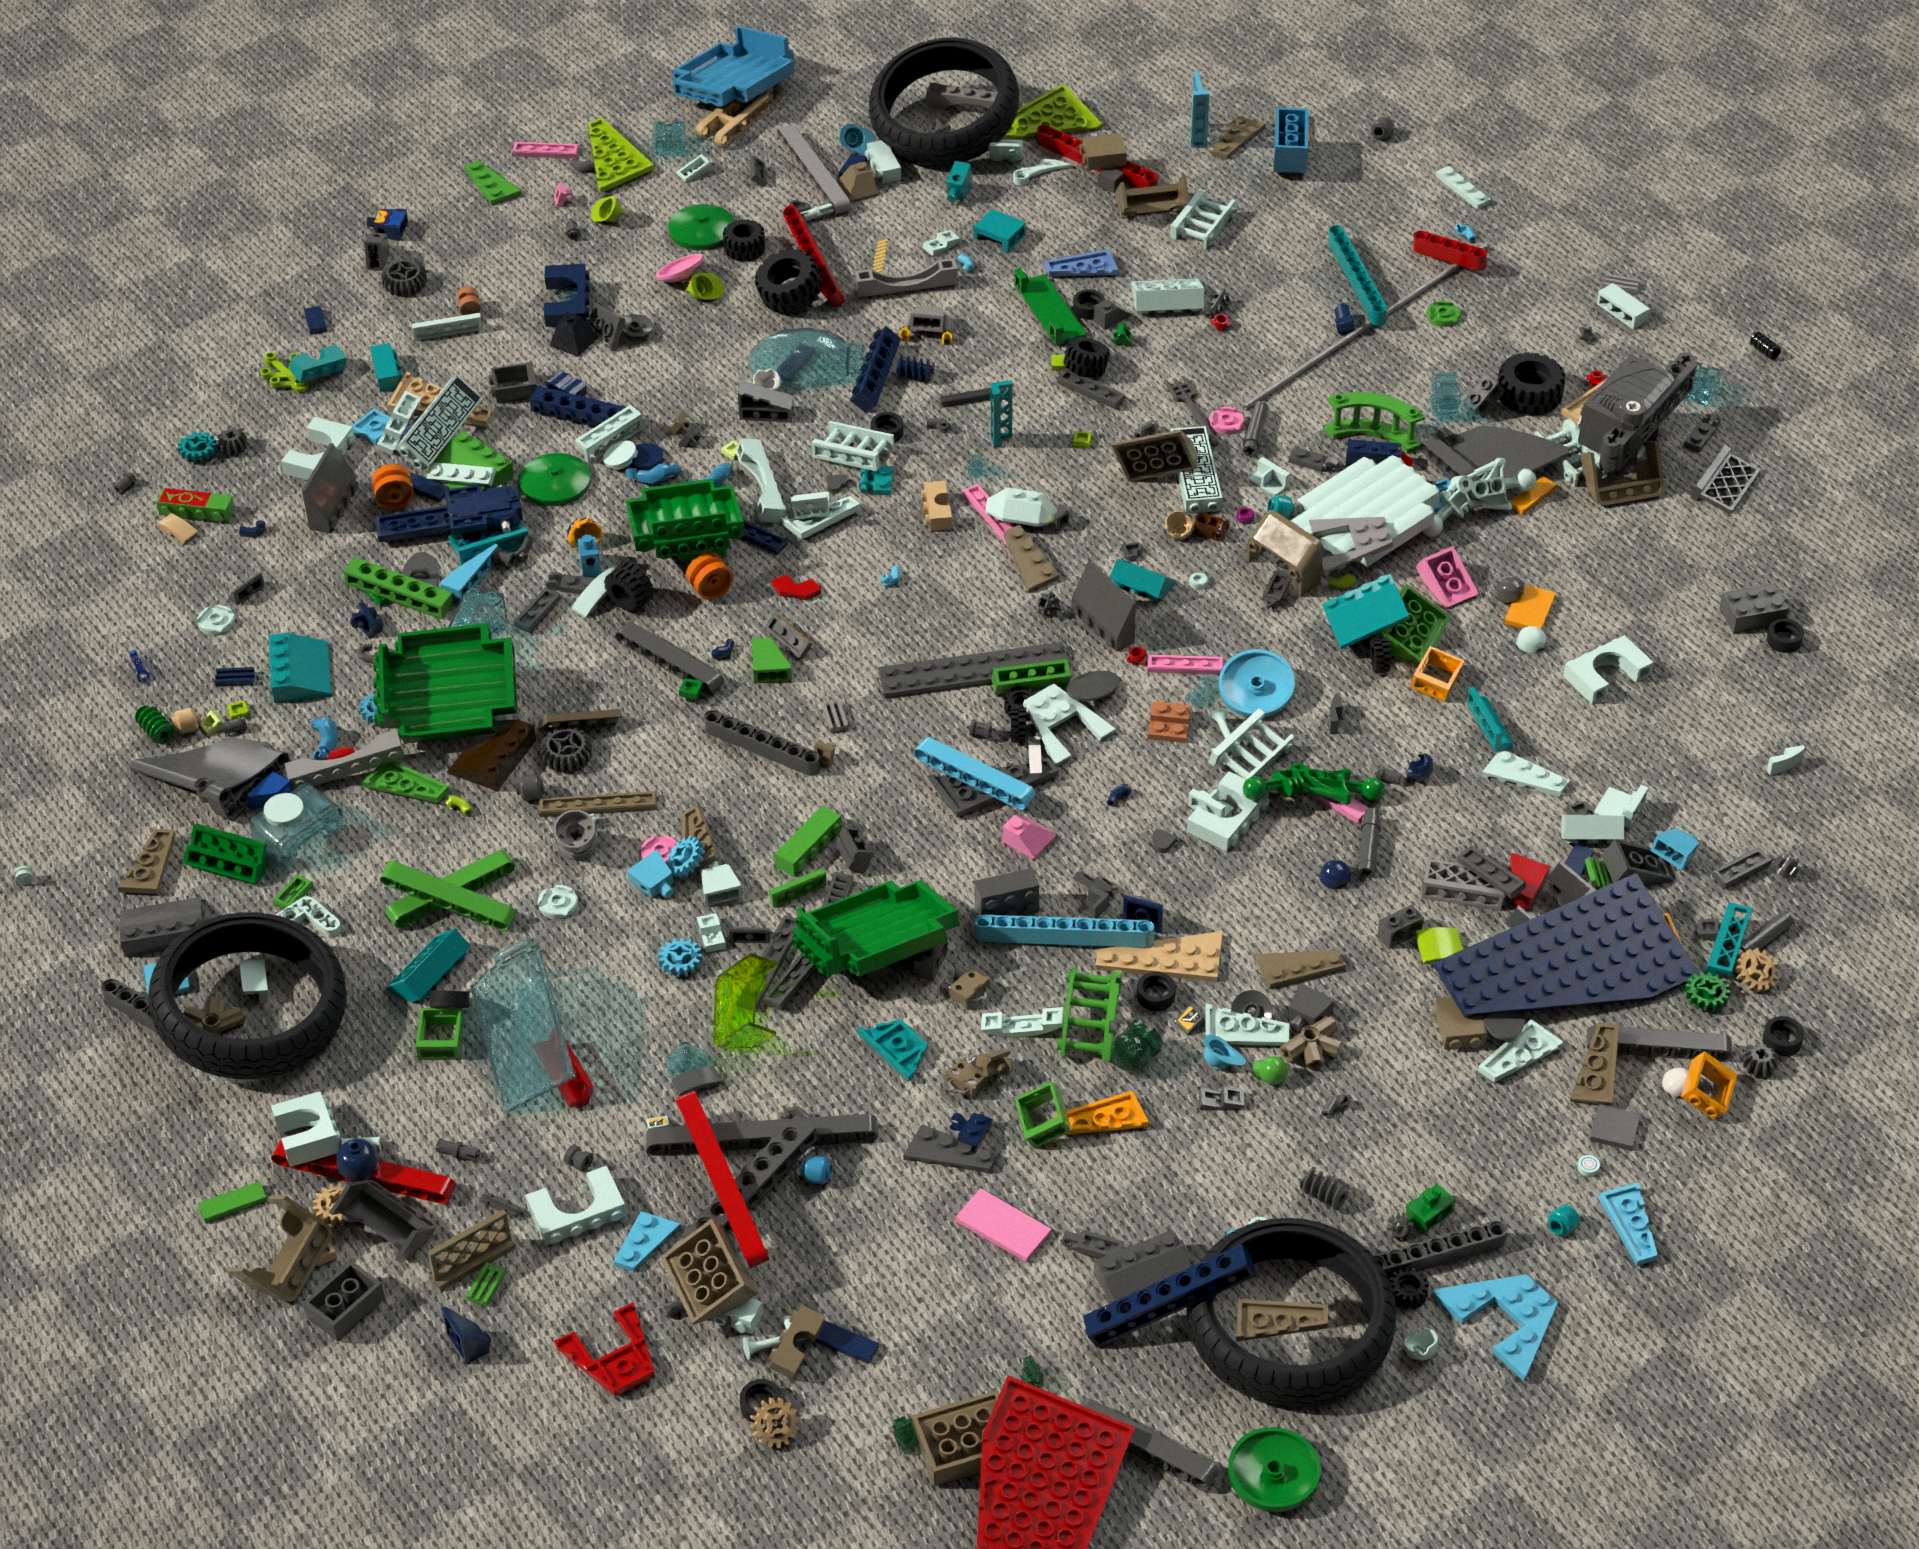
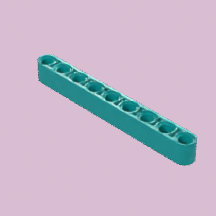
(1357, 275)

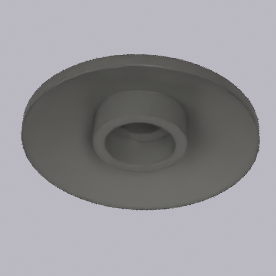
(637, 325)
(1252, 999)

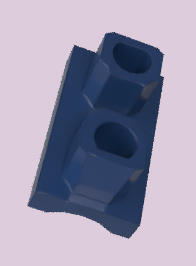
(366, 620)

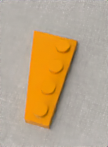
(1107, 1115)

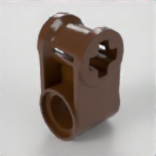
(1209, 526)

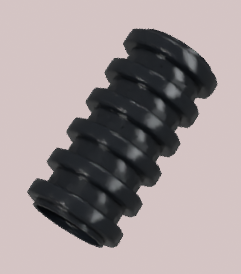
(1765, 345)

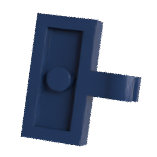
(973, 1130)

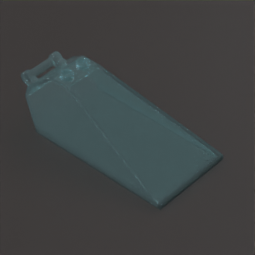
(521, 1026)

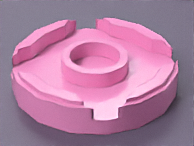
(1226, 420)
(653, 843)

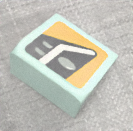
(657, 1122)

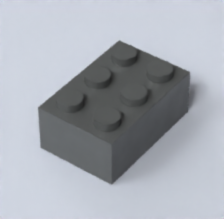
(1753, 607)
(1008, 894)
(343, 1300)

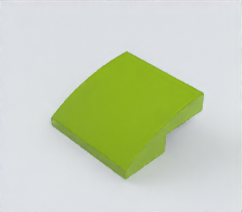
(1437, 943)

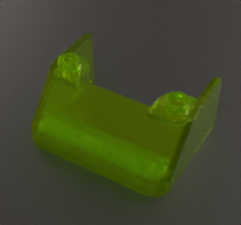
(735, 1004)

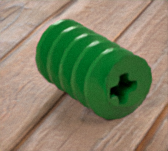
(154, 723)

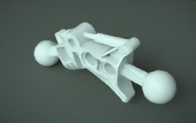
(1462, 489)

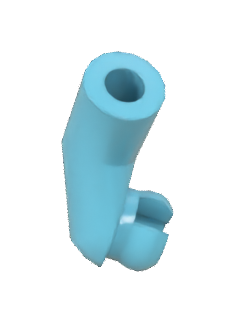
(889, 580)

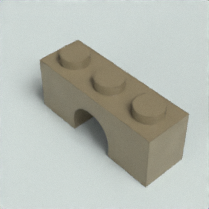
(804, 1324)

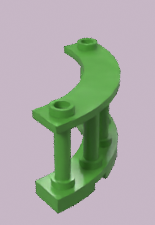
(1375, 427)
(1108, 984)

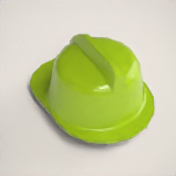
(607, 210)
(705, 286)

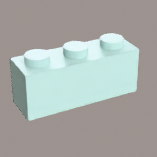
(883, 161)
(1623, 306)
(1592, 828)

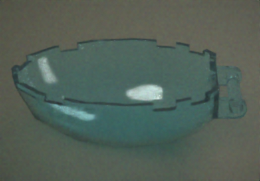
(806, 357)

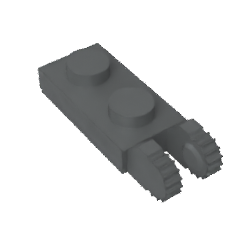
(1702, 433)
(567, 583)

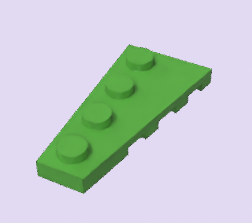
(406, 782)

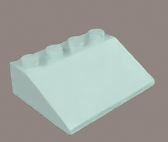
(1168, 295)

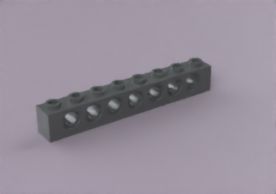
(763, 1181)

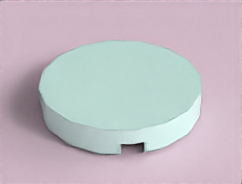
(620, 455)
(212, 624)
(283, 809)
(558, 907)

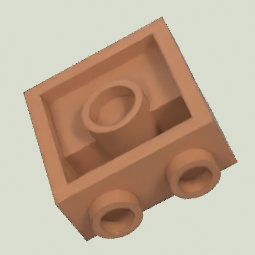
(1169, 721)

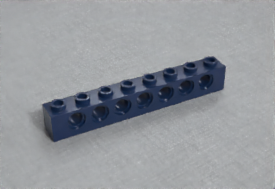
(1169, 1295)

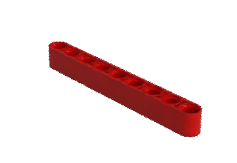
(1069, 147)
(808, 244)
(391, 1176)

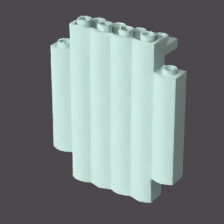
(1371, 491)

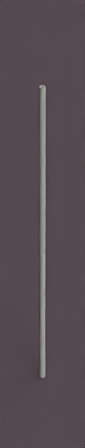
(1350, 336)

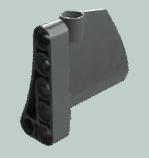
(1479, 446)
(218, 772)

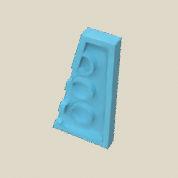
(1628, 1216)

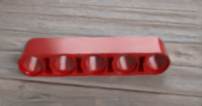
(1450, 250)

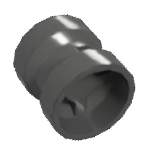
(580, 1159)

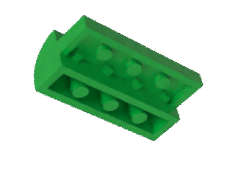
(226, 854)

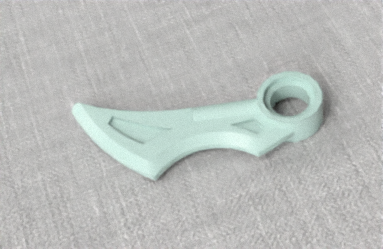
(1044, 166)

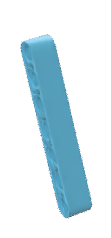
(975, 773)

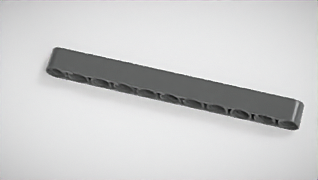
(758, 1134)

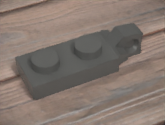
(1313, 460)
(1091, 1243)

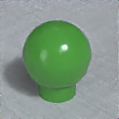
(1271, 1070)

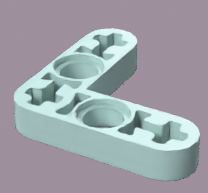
(303, 912)

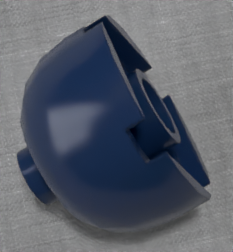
(357, 1159)

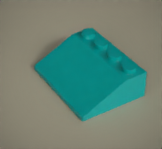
(1365, 611)
(298, 667)

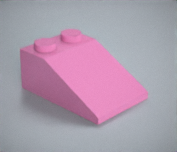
(1447, 577)

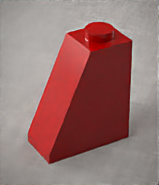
(1535, 877)

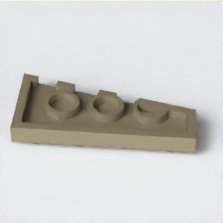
(578, 718)
(149, 866)
(1597, 1074)

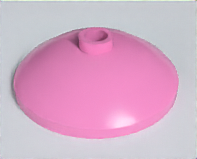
(680, 269)

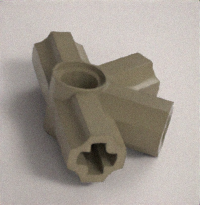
(215, 1018)
(1313, 1043)

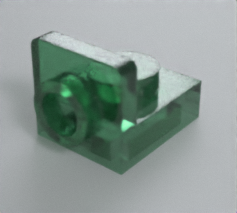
(1032, 1372)
(904, 1433)

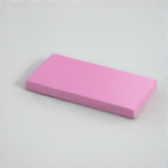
(1003, 1225)

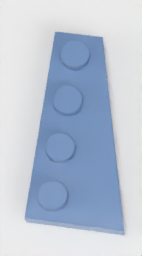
(1083, 265)

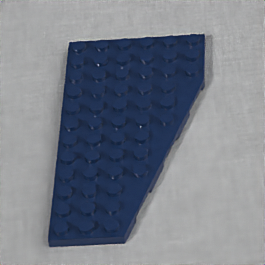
(1582, 953)

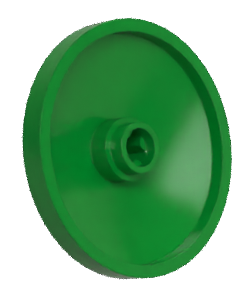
(699, 226)
(554, 479)
(1274, 1469)

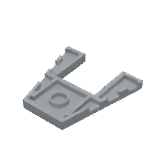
(1368, 535)

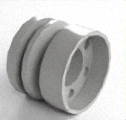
(573, 825)

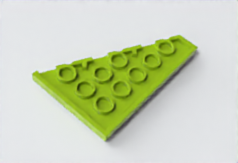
(1055, 109)
(614, 156)

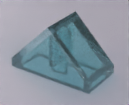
(976, 466)
(685, 1058)

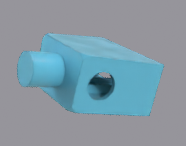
(1675, 847)
(652, 876)

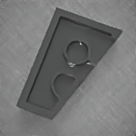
(608, 324)

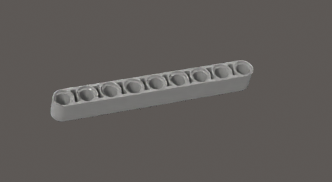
(813, 169)

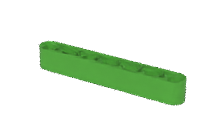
(470, 877)
(448, 895)

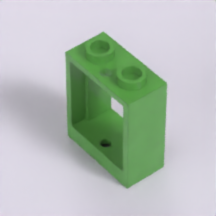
(439, 1048)
(1049, 1130)

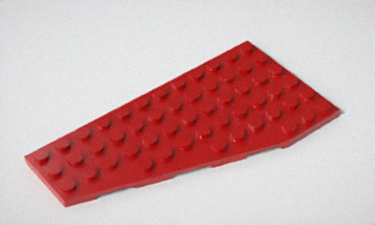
(1045, 1470)

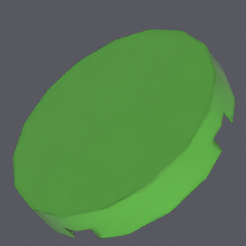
(1448, 314)

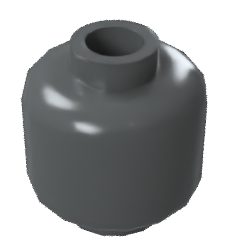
(1382, 128)
(530, 787)

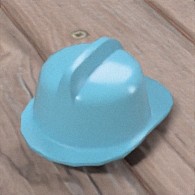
(856, 138)
(1220, 1053)

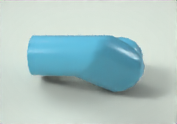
(1465, 231)
(968, 262)

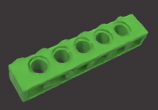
(398, 588)

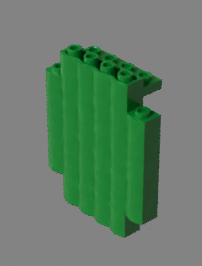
(685, 518)
(445, 683)
(873, 928)

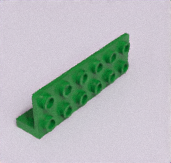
(1048, 307)

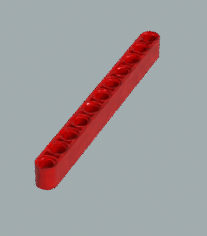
(722, 1180)

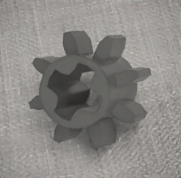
(1048, 604)
(1786, 866)
(1396, 1230)

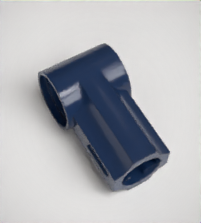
(1344, 319)

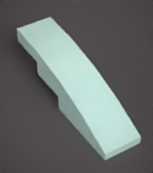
(398, 422)

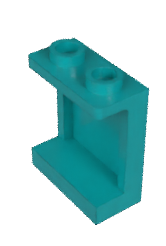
(1000, 228)

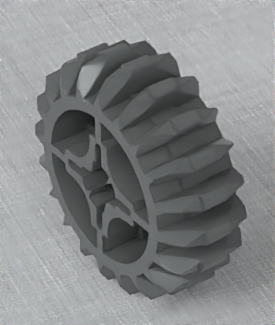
(404, 277)
(566, 749)

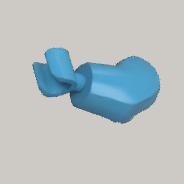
(719, 474)
(655, 475)
(329, 735)

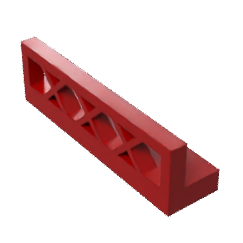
(573, 1090)

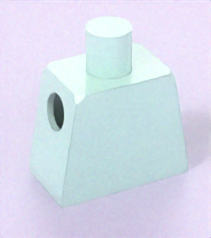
(720, 884)

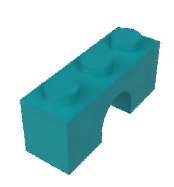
(307, 368)

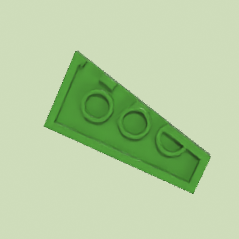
(492, 185)

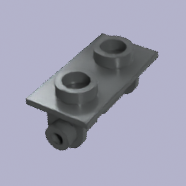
(1218, 304)

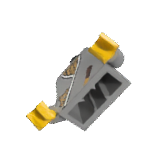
(928, 319)

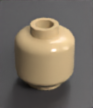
(186, 721)

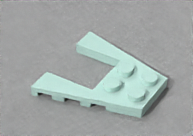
(1052, 708)

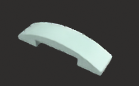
(592, 595)
(1022, 1026)

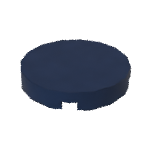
(648, 456)

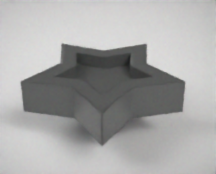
(1587, 335)

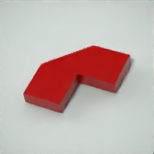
(785, 586)

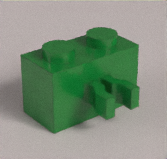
(1430, 1208)

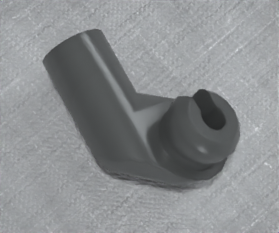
(1145, 427)
(790, 1112)

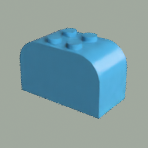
(1290, 140)

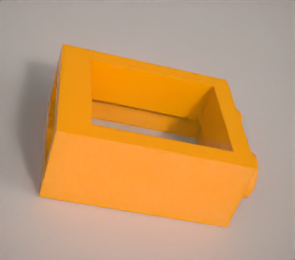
(1433, 686)
(1723, 1078)

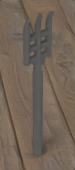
(1187, 397)

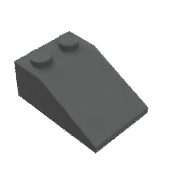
(1628, 858)

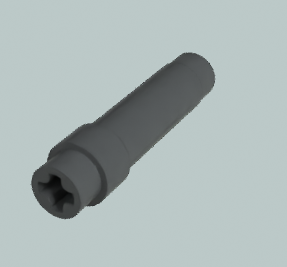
(1253, 439)
(1369, 841)
(1766, 933)

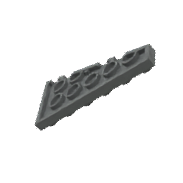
(964, 798)

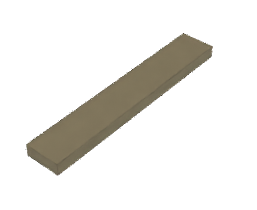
(599, 803)

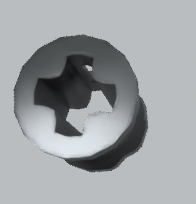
(504, 557)
(975, 731)

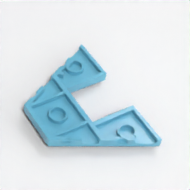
(1520, 1299)

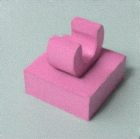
(561, 195)

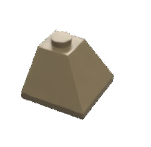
(858, 182)

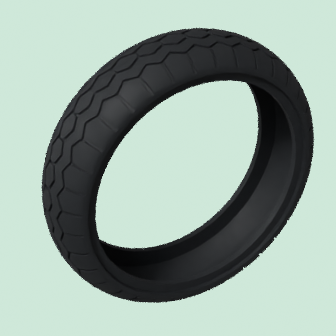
(934, 57)
(247, 1057)
(1308, 1383)

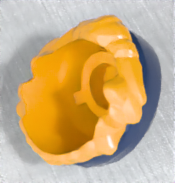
(583, 527)

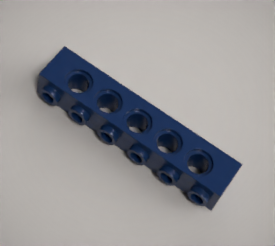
(875, 369)
(572, 407)

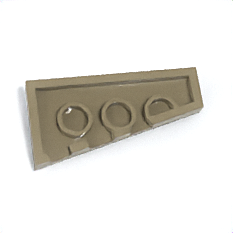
(1236, 134)
(1033, 565)
(695, 825)
(1292, 967)
(1276, 1318)

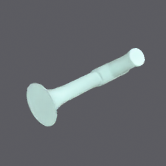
(1219, 716)
(751, 1346)

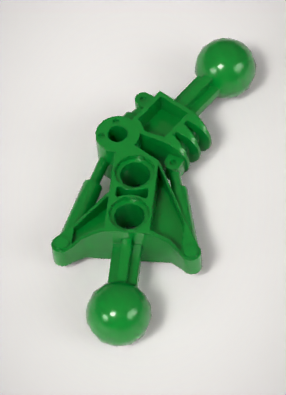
(1314, 782)

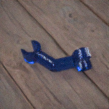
(138, 665)

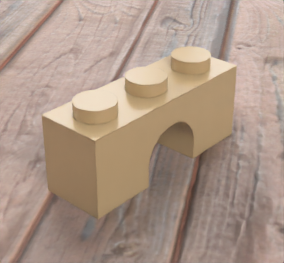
(936, 506)

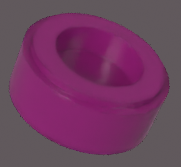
(1245, 515)

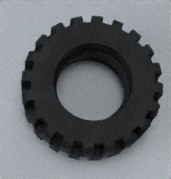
(781, 268)
(1531, 369)

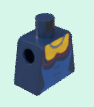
(390, 222)

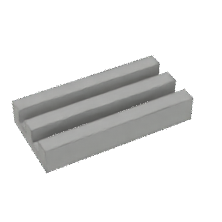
(1627, 284)
(832, 705)

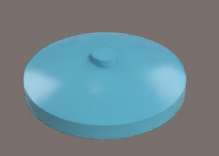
(1255, 682)

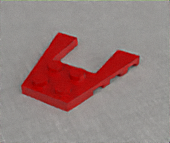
(620, 1368)

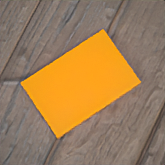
(1530, 608)

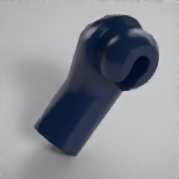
(248, 531)
(723, 651)
(1117, 792)

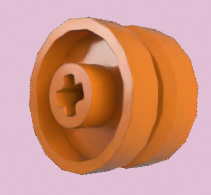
(392, 487)
(709, 575)

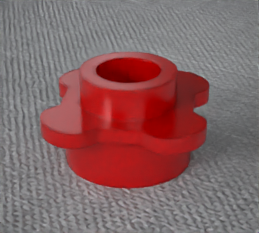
(1220, 322)
(1595, 377)
(1136, 655)

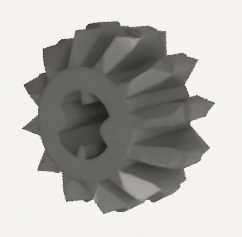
(232, 441)
(1760, 1060)

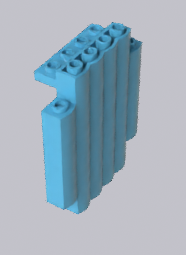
(735, 70)

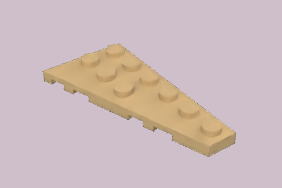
(479, 416)
(1180, 957)

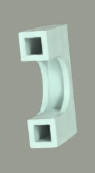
(322, 432)
(1618, 652)
(1226, 831)
(312, 1144)
(557, 1225)

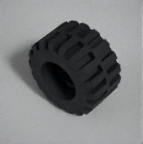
(744, 240)
(1086, 357)
(629, 587)

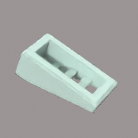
(701, 163)

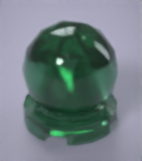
(1136, 1047)

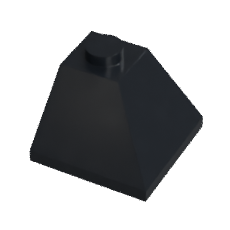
(573, 335)

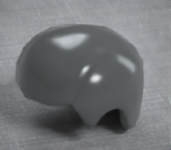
(1509, 589)

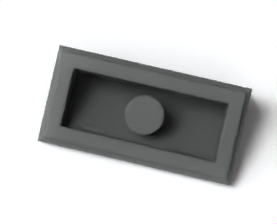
(247, 589)
(749, 935)

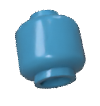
(816, 1169)

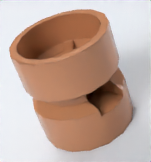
(468, 301)

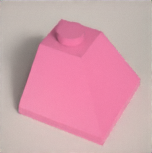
(1027, 835)

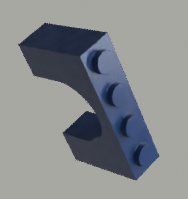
(567, 277)

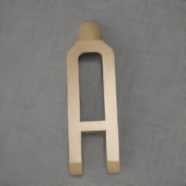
(733, 127)

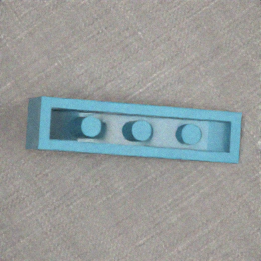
(469, 574)

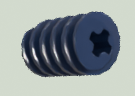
(915, 369)

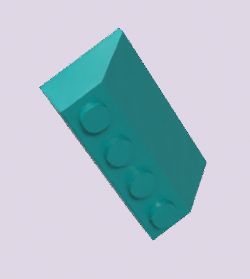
(429, 966)

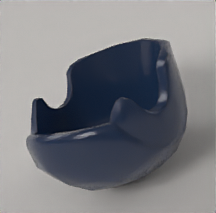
(1420, 769)
(1335, 874)

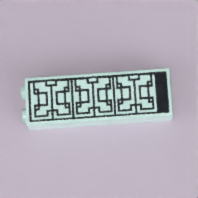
(438, 423)
(1201, 485)

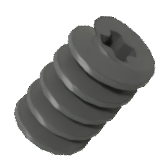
(1323, 1189)

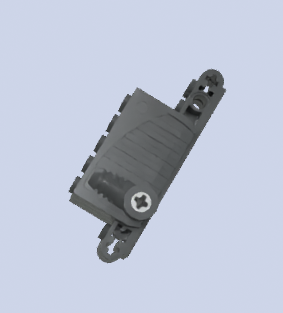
(1632, 407)

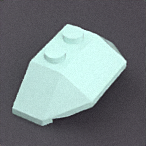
(1021, 507)

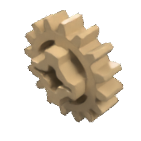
(1758, 971)
(328, 1199)
(780, 1416)

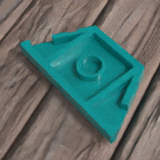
(896, 1045)

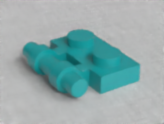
(882, 480)

